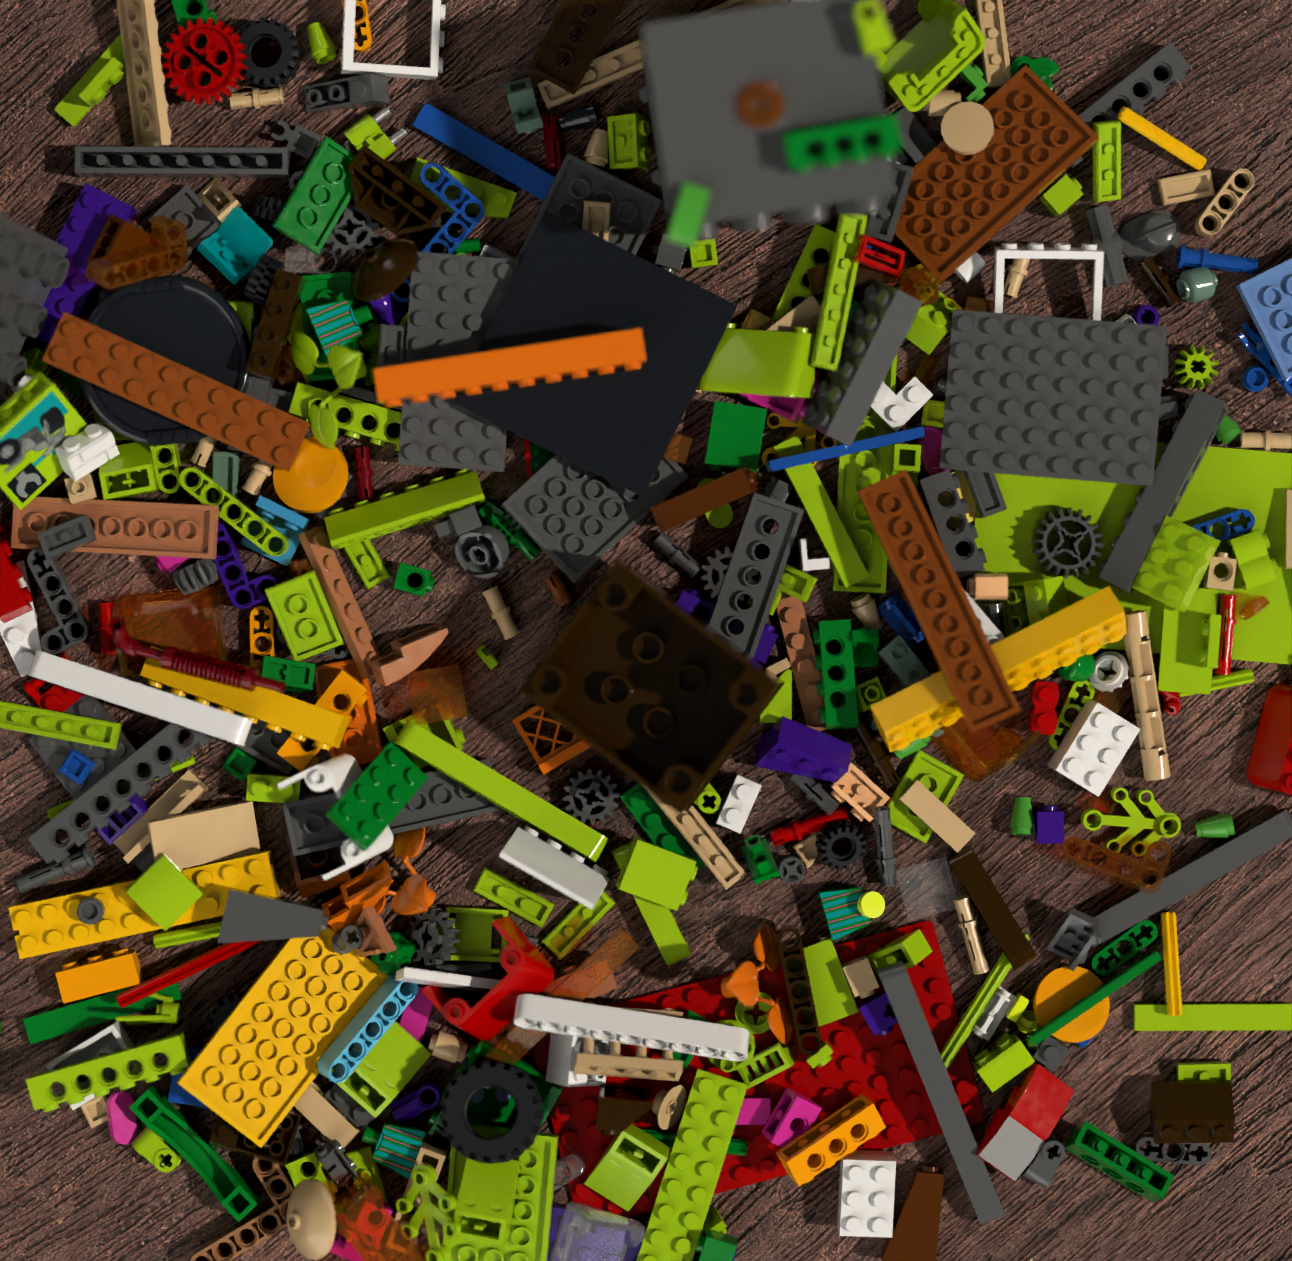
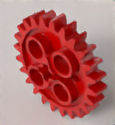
(219, 42)

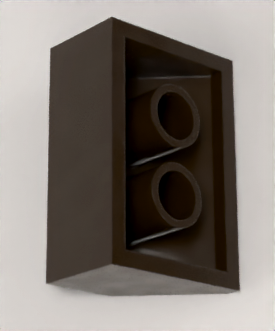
(621, 1107)
(1191, 1112)

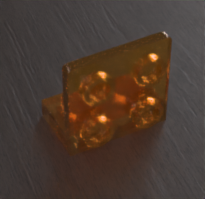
(437, 694)

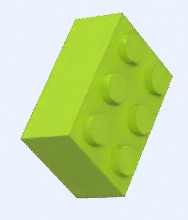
(1175, 564)

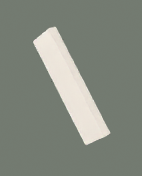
(446, 980)

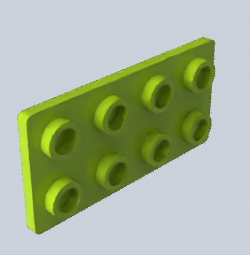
(1190, 645)

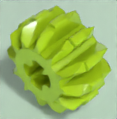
(1197, 377)

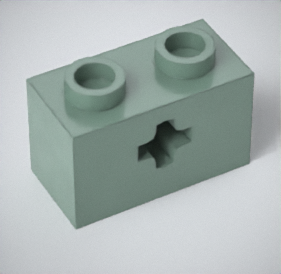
(903, 661)

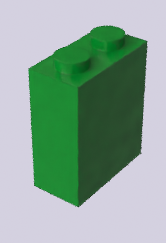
(735, 437)

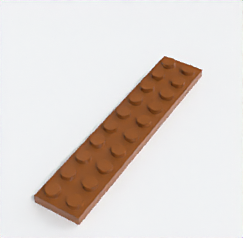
(176, 391)
(939, 601)

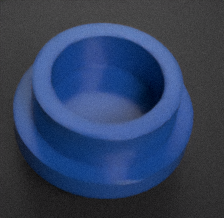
(1255, 378)

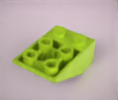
(385, 1069)
(628, 1166)
(487, 1200)

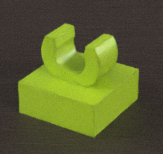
(714, 1221)

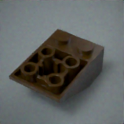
(274, 1150)

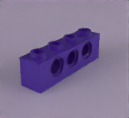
(694, 598)

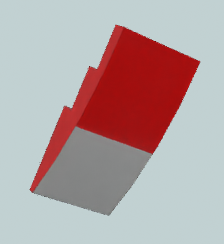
(1025, 1122)

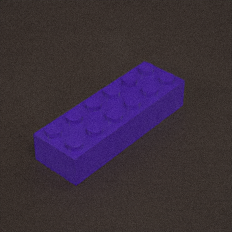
(79, 237)

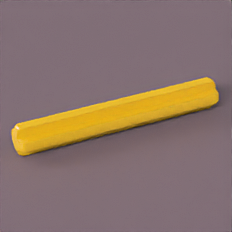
(1161, 138)
(1171, 964)

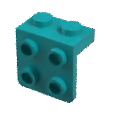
(236, 246)

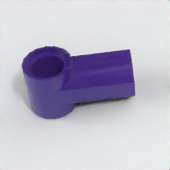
(415, 1103)

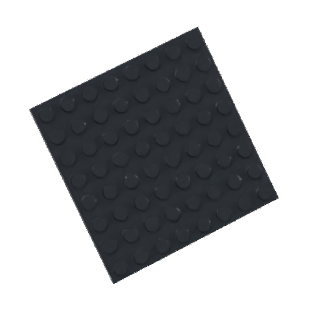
(588, 287)

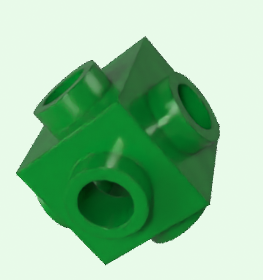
(401, 957)

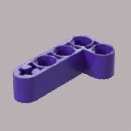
(243, 582)

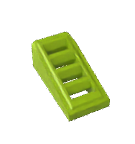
(785, 1054)

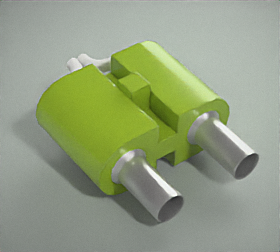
(368, 133)

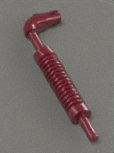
(193, 663)

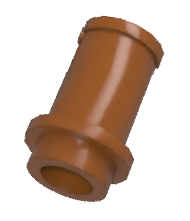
(559, 590)

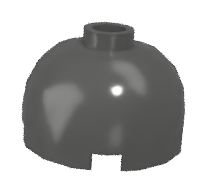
(483, 551)

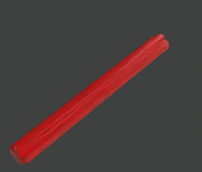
(182, 971)

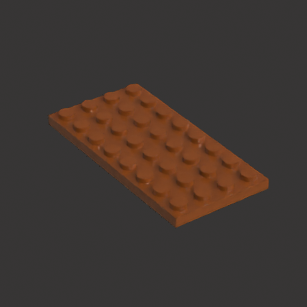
(966, 199)

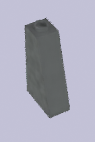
(263, 917)

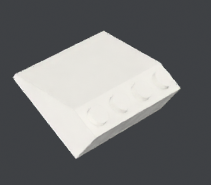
(555, 866)

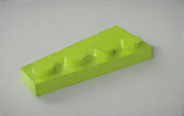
(496, 200)

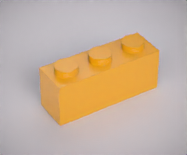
(99, 975)

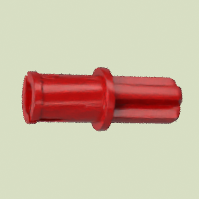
(106, 645)

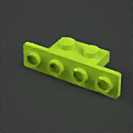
(93, 85)

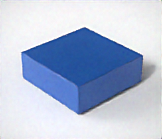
(77, 766)

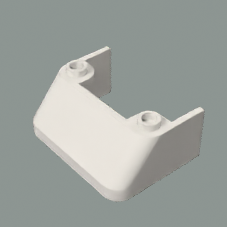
(340, 774)

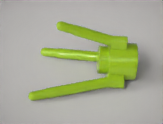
(165, 1013)

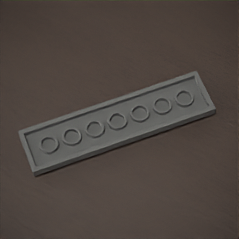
(434, 803)

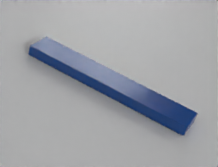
(484, 151)
(843, 449)

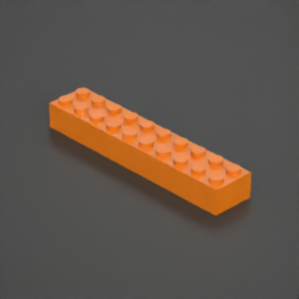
(510, 366)

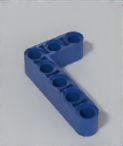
(458, 216)

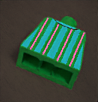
(337, 323)
(842, 910)
(396, 1145)

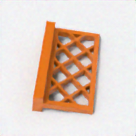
(555, 757)

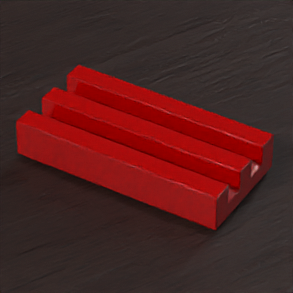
(861, 250)

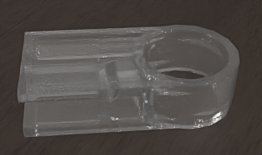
(303, 261)

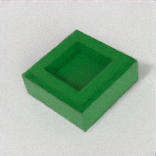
(240, 763)

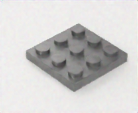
(56, 751)

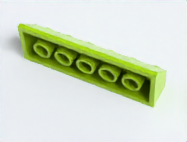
(403, 510)

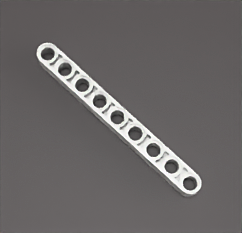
(140, 698)
(631, 1027)

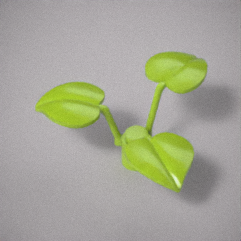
(346, 367)

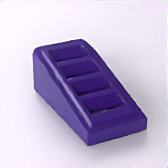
(139, 805)

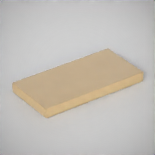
(206, 835)

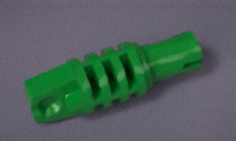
(515, 535)

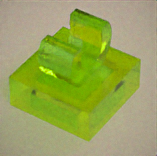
(370, 340)

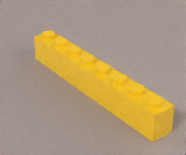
(262, 704)

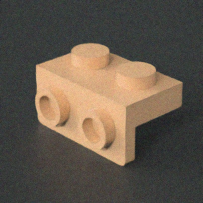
(859, 792)

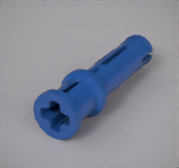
(1196, 258)

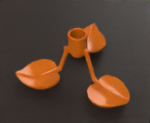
(413, 894)
(744, 984)

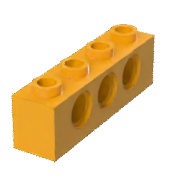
(343, 684)
(818, 1139)

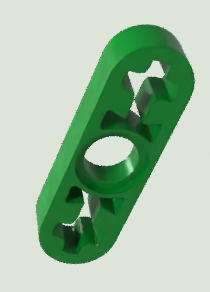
(1112, 965)

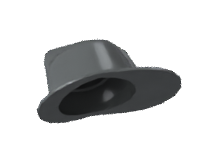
(1150, 235)

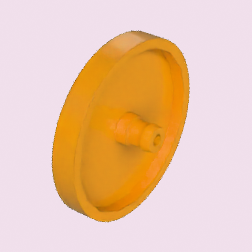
(314, 478)
(1060, 991)

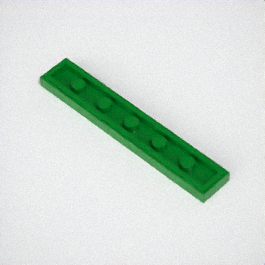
(1092, 999)
(88, 1013)

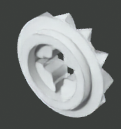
(1108, 661)

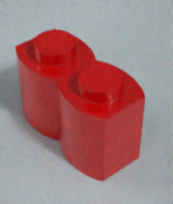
(1042, 715)

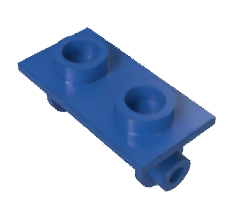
(901, 619)

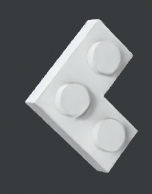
(900, 407)

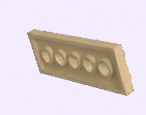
(144, 73)

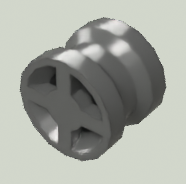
(794, 872)

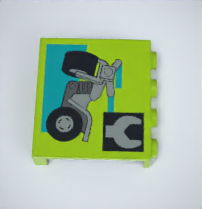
(30, 430)

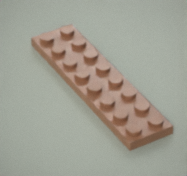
(124, 526)

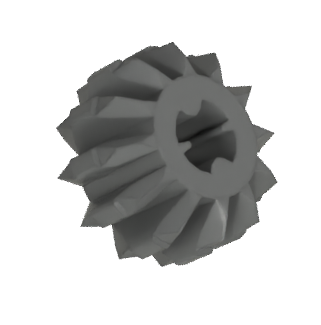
(195, 575)

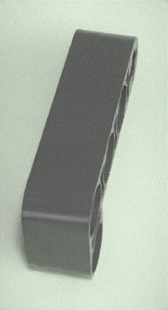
(54, 599)

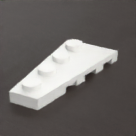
(22, 633)

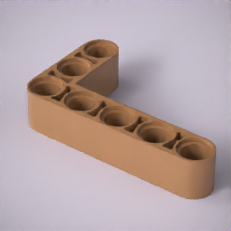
(255, 1223)

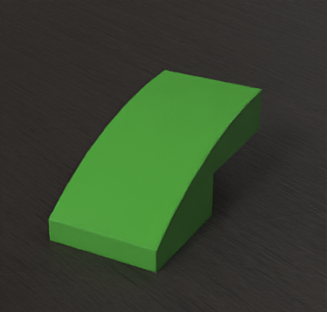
(688, 215)

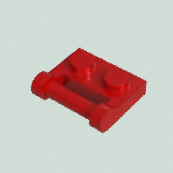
(54, 699)

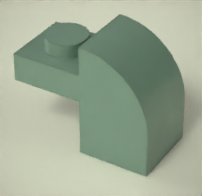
(523, 106)

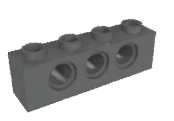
(931, 488)

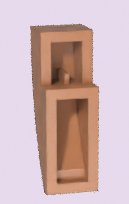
(408, 654)

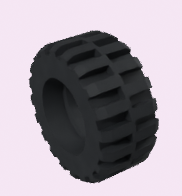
(456, 1102)

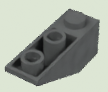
(347, 93)

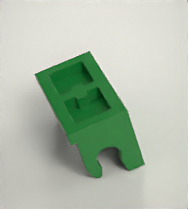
(296, 674)

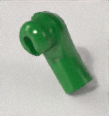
(466, 246)

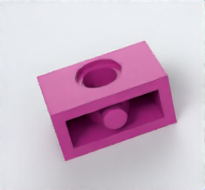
(790, 1107)

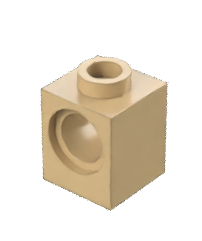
(1225, 583)
(860, 977)

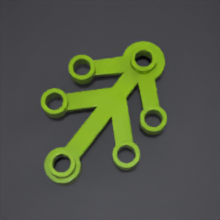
(1135, 822)
(429, 1211)

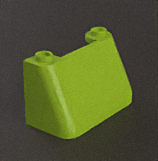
(930, 53)
(762, 363)

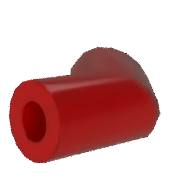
(1171, 701)

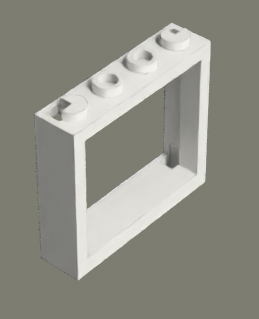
(395, 71)
(1038, 251)

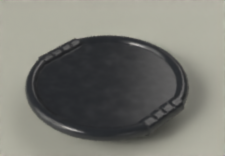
(179, 322)

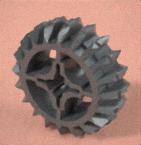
(1060, 533)

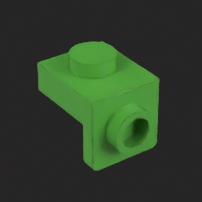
(973, 78)

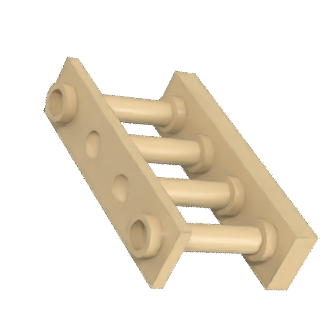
(631, 1067)

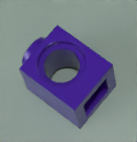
(1049, 825)

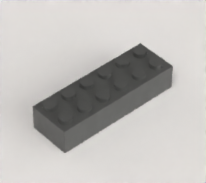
(864, 362)

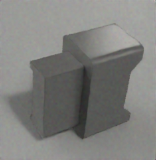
(460, 522)

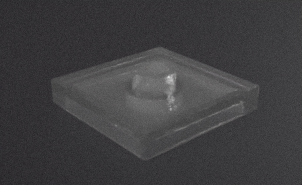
(926, 888)

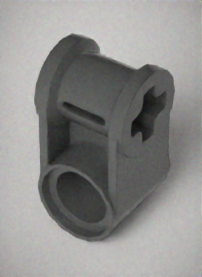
(1043, 1166)

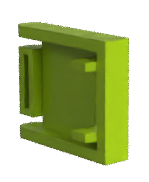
(476, 933)

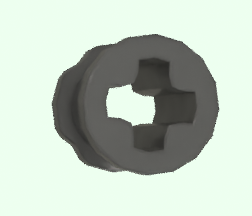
(345, 939)

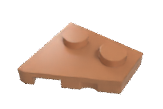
(375, 936)

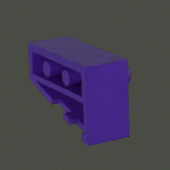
(802, 751)

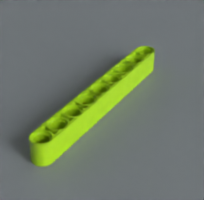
(501, 791)

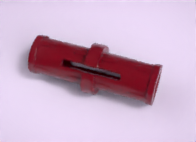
(363, 473)

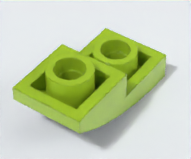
(867, 694)

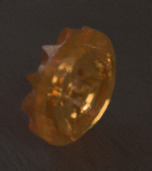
(753, 116)

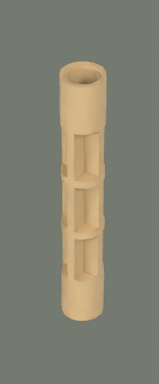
(1145, 697)

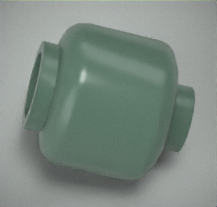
(1196, 284)

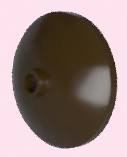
(383, 269)

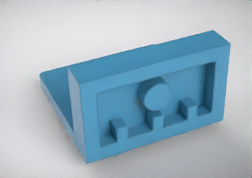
(284, 520)

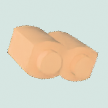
(987, 586)

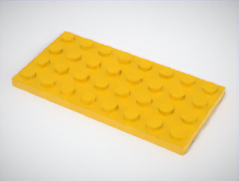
(278, 1033)

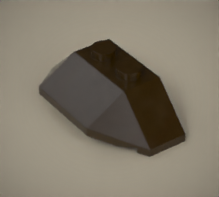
(391, 195)

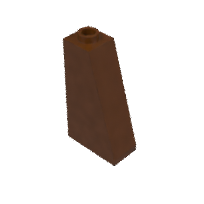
(705, 498)
(917, 1218)

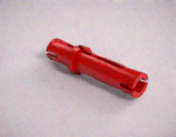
(1227, 602)
(804, 827)

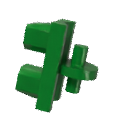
(759, 859)

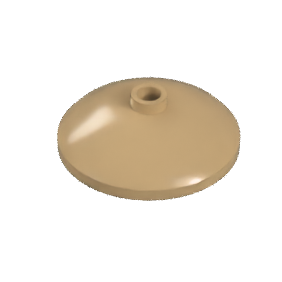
(311, 1219)

